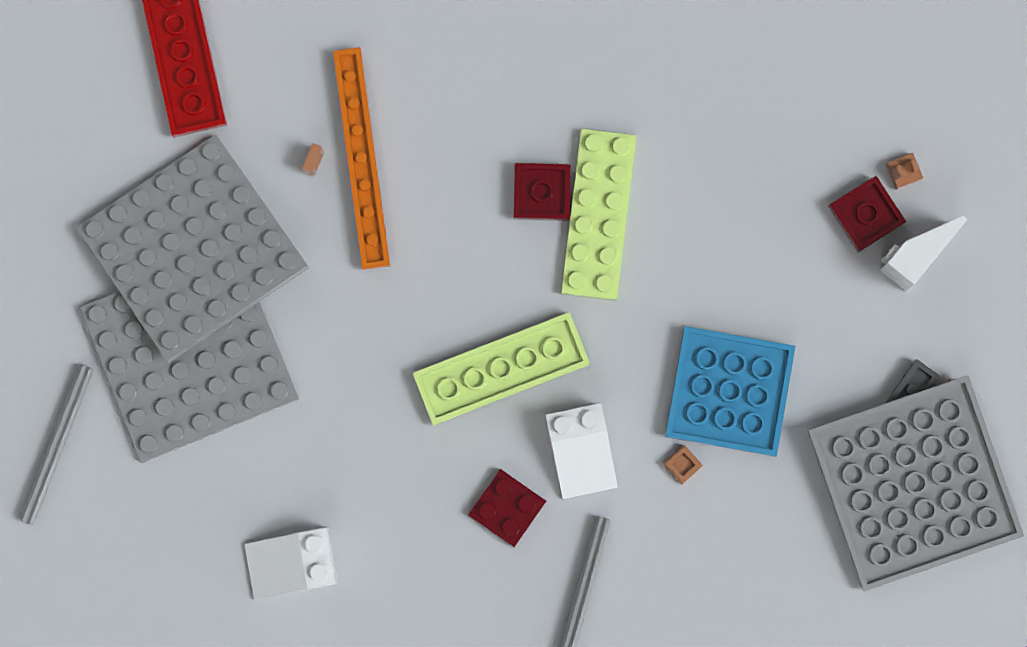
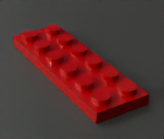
(184, 65)

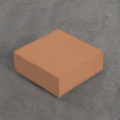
(313, 159)
(683, 464)

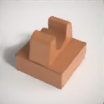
(904, 171)

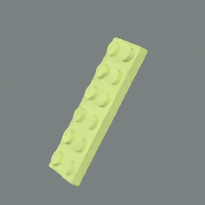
(598, 214)
(501, 369)

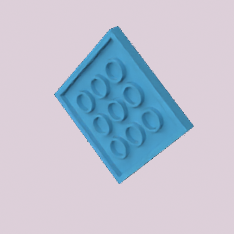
(730, 391)

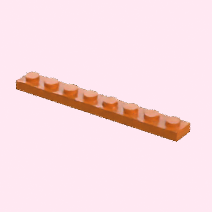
(361, 158)

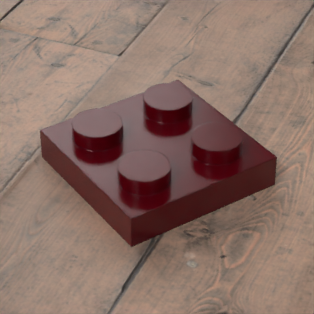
(542, 191)
(867, 213)
(507, 508)

